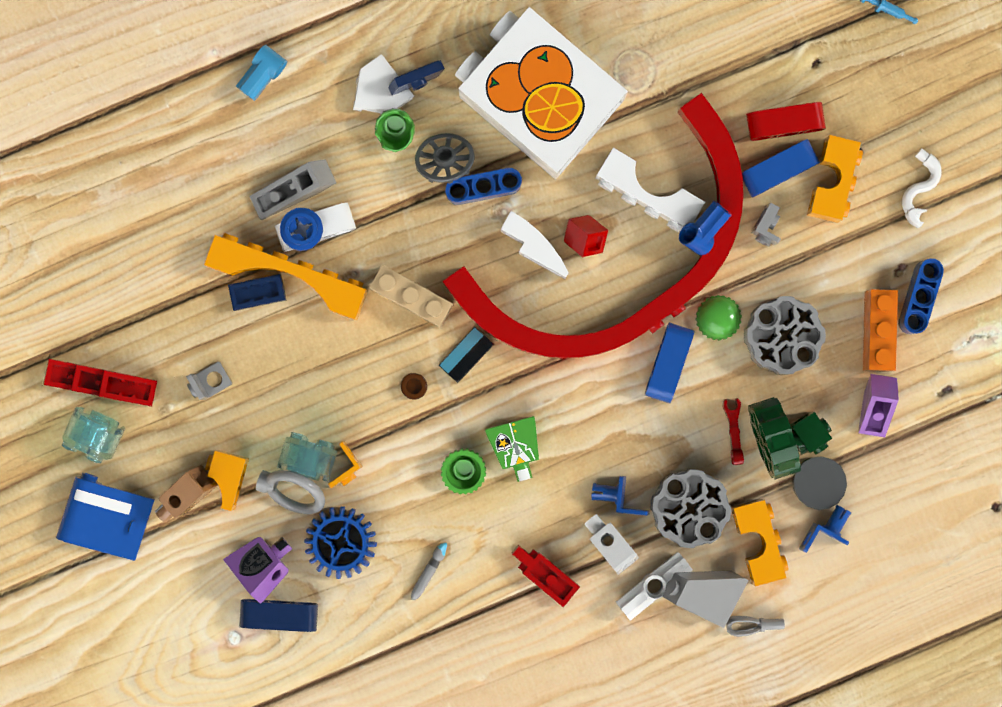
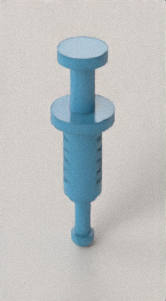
(891, 9)

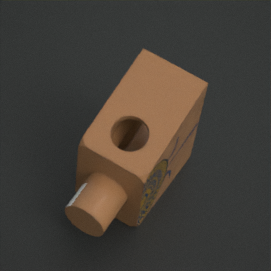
(185, 493)

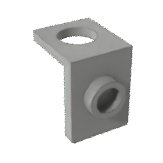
(199, 386)

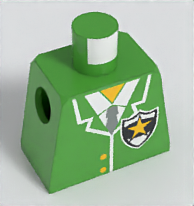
(515, 446)

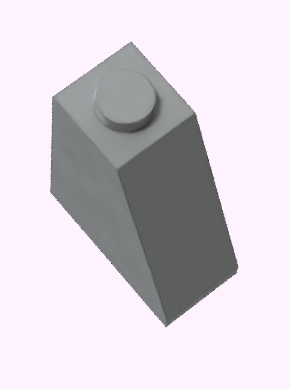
(706, 593)

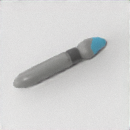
(438, 555)

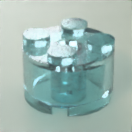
(92, 434)
(307, 457)

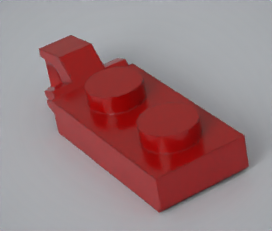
(546, 575)

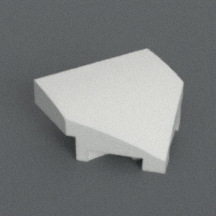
(373, 89)

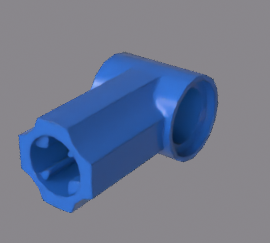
(700, 235)

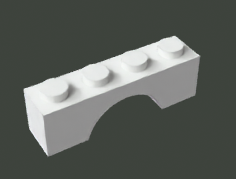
(620, 175)

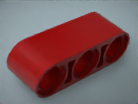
(786, 121)

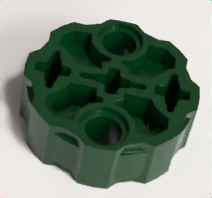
(774, 438)

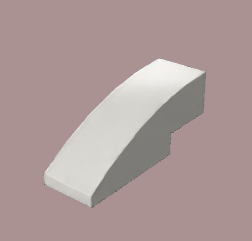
(535, 245)

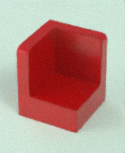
(585, 235)

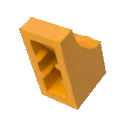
(229, 474)

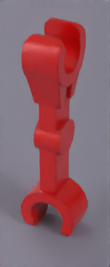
(737, 456)

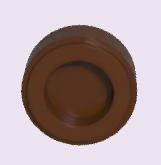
(414, 386)

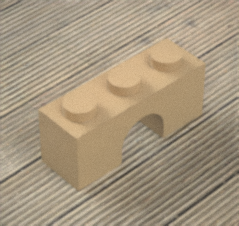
(411, 296)

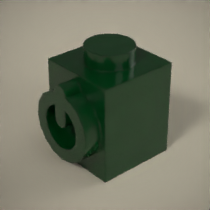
(811, 433)

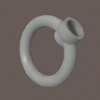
(268, 484)

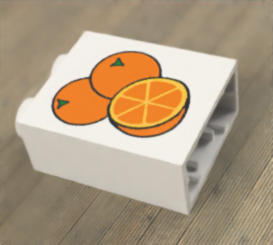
(539, 90)

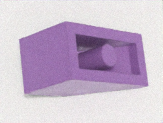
(878, 405)

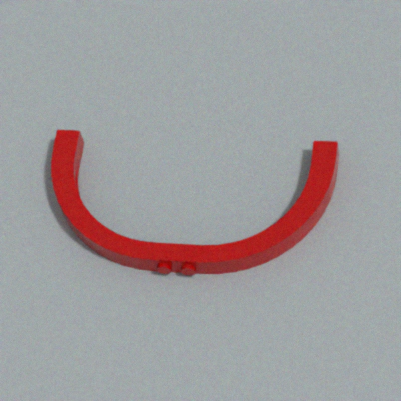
(727, 172)

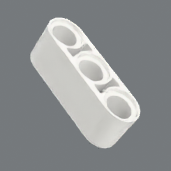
(335, 221)

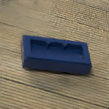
(417, 78)
(257, 292)

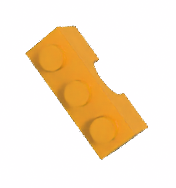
(842, 157)
(767, 564)

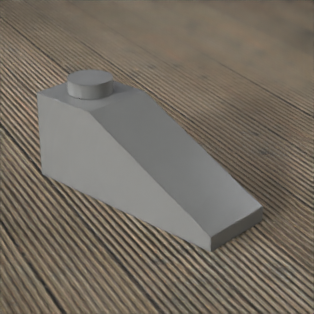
(293, 188)

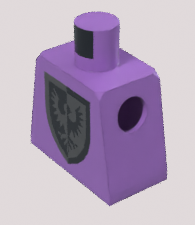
(259, 566)

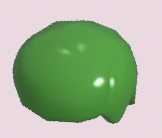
(394, 129)

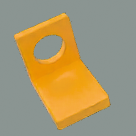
(349, 475)

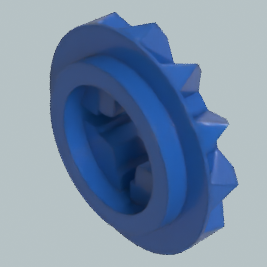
(289, 225)

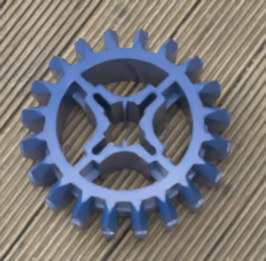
(331, 564)

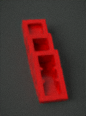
(100, 382)

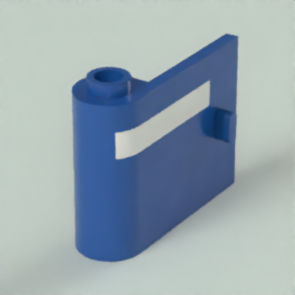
(101, 517)

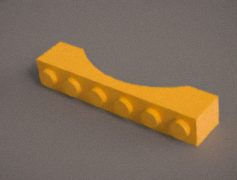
(234, 258)

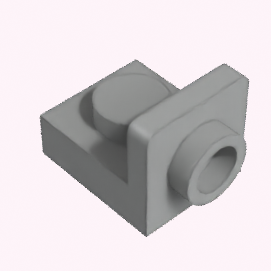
(767, 221)

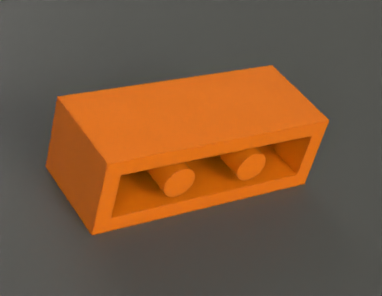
(880, 330)

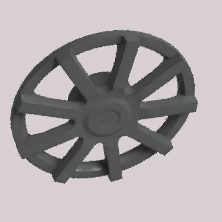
(444, 158)

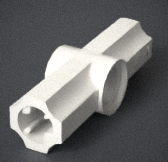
(640, 598)

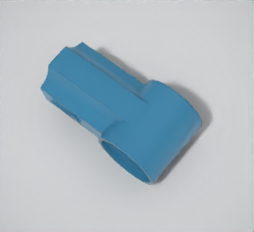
(265, 67)

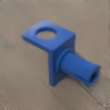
(615, 494)
(831, 529)

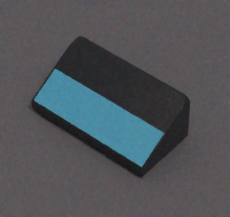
(466, 355)

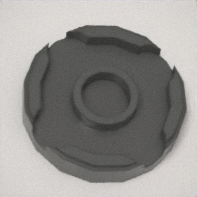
(820, 483)

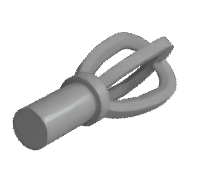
(762, 625)

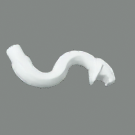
(913, 214)

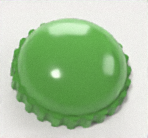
(718, 317)
(463, 471)

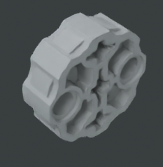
(779, 311)
(716, 516)

